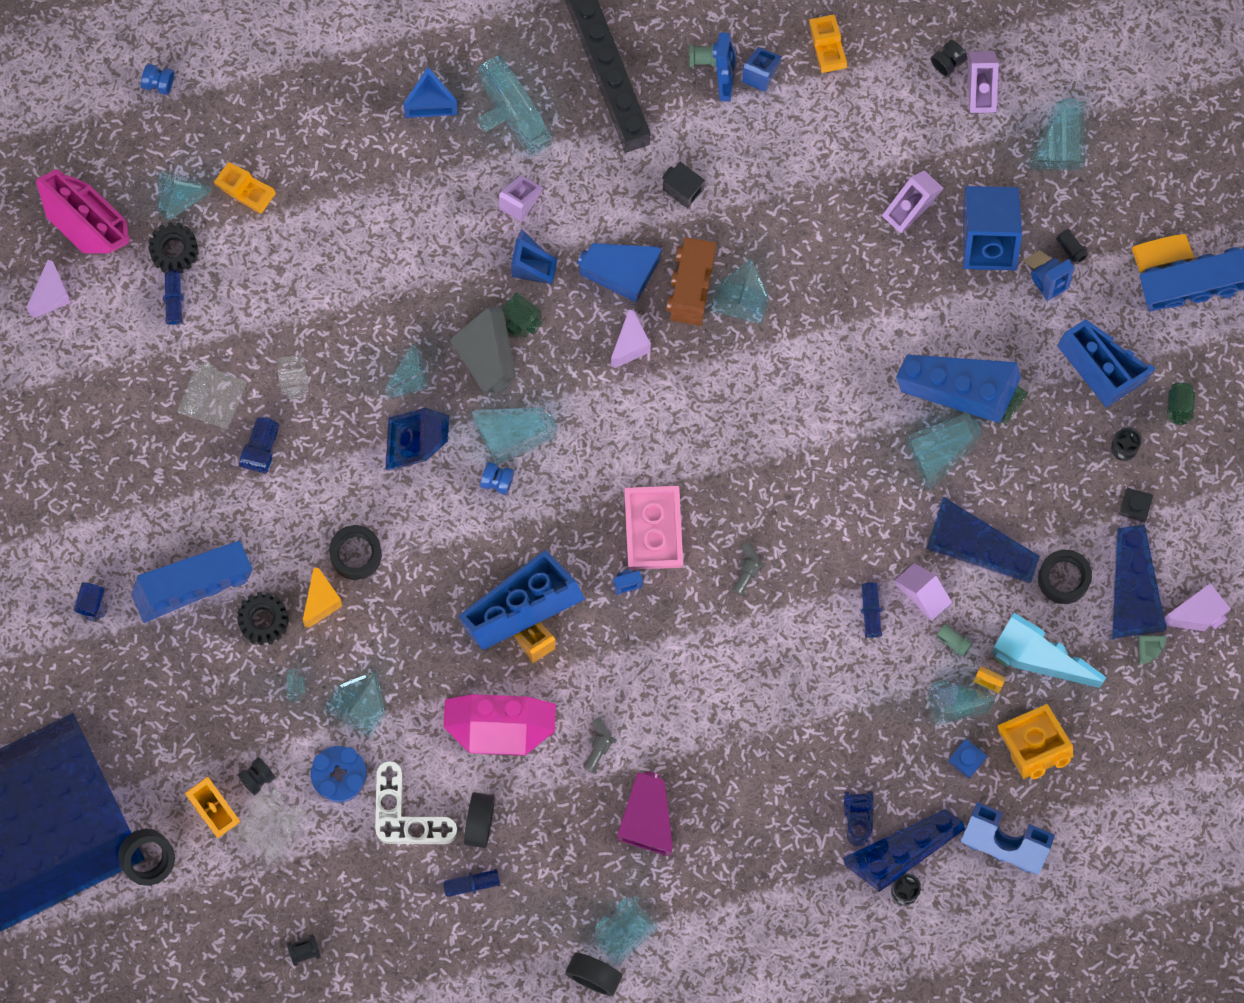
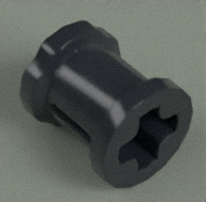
(303, 950)

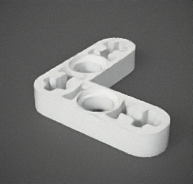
(395, 817)

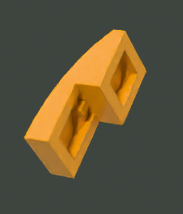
(827, 43)
(244, 188)
(1162, 252)
(989, 679)

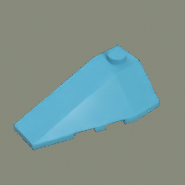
(1026, 649)

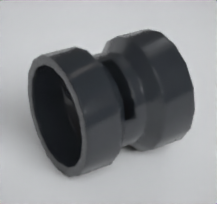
(948, 58)
(1129, 439)
(250, 778)
(908, 885)

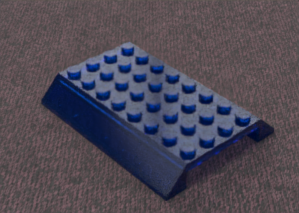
(55, 822)

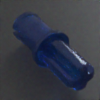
(173, 298)
(871, 610)
(471, 883)

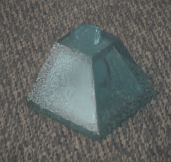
(957, 702)

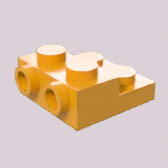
(1036, 742)

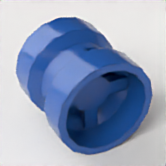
(155, 78)
(503, 479)

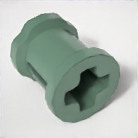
(701, 55)

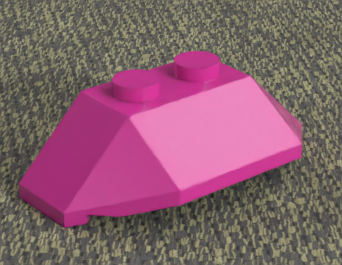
(82, 213)
(499, 723)

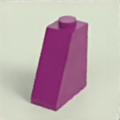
(647, 816)

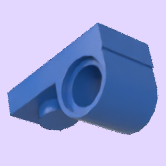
(1053, 277)

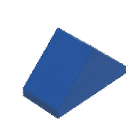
(760, 68)

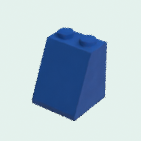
(991, 228)

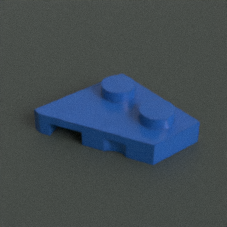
(725, 63)

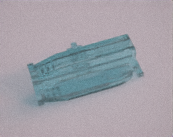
(512, 106)

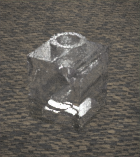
(292, 376)

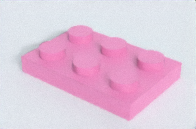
(653, 527)

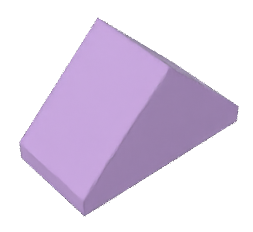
(519, 197)
(48, 293)
(631, 342)
(924, 590)

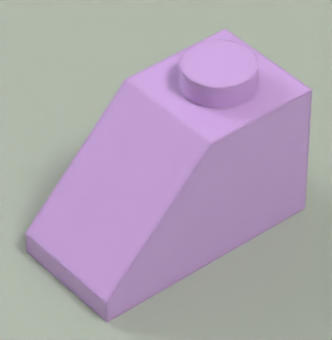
(982, 81)
(912, 201)
(1200, 611)

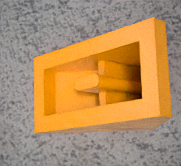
(321, 599)
(536, 642)
(212, 807)

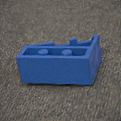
(1102, 363)

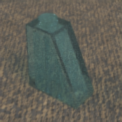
(1062, 139)
(513, 431)
(942, 447)

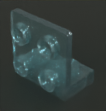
(624, 930)

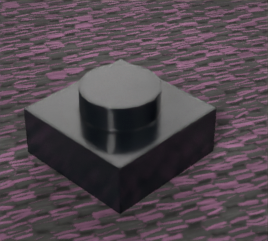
(1136, 505)

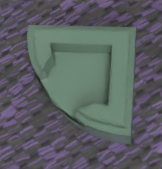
(1150, 647)

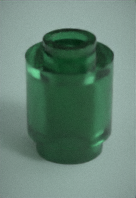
(1181, 403)

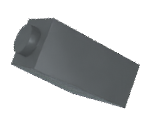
(487, 350)

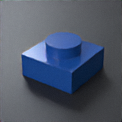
(627, 581)
(967, 758)

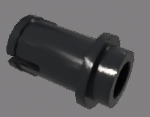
(1072, 246)

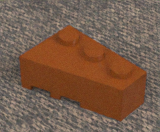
(691, 281)

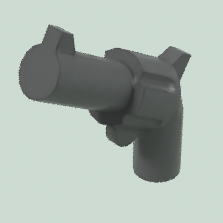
(749, 568)
(600, 745)

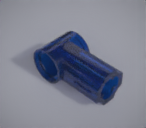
(258, 452)
(90, 602)

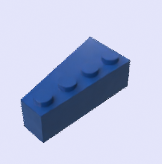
(1194, 280)
(961, 383)
(190, 580)
(521, 601)

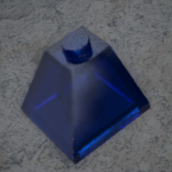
(415, 437)

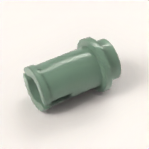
(954, 640)

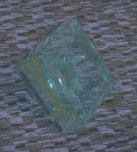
(295, 685)

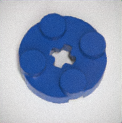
(352, 782)

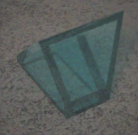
(178, 193)
(742, 295)
(409, 376)
(358, 703)

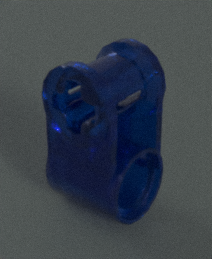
(858, 811)

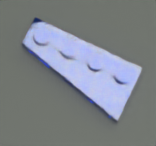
(978, 543)
(1136, 592)
(898, 853)

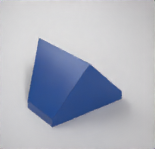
(429, 98)
(531, 261)

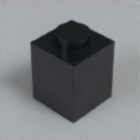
(683, 184)

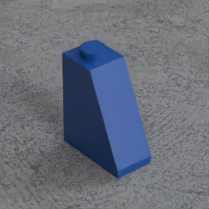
(620, 267)

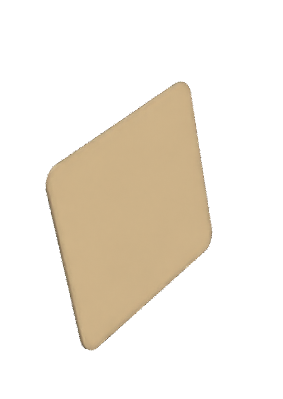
(1036, 259)

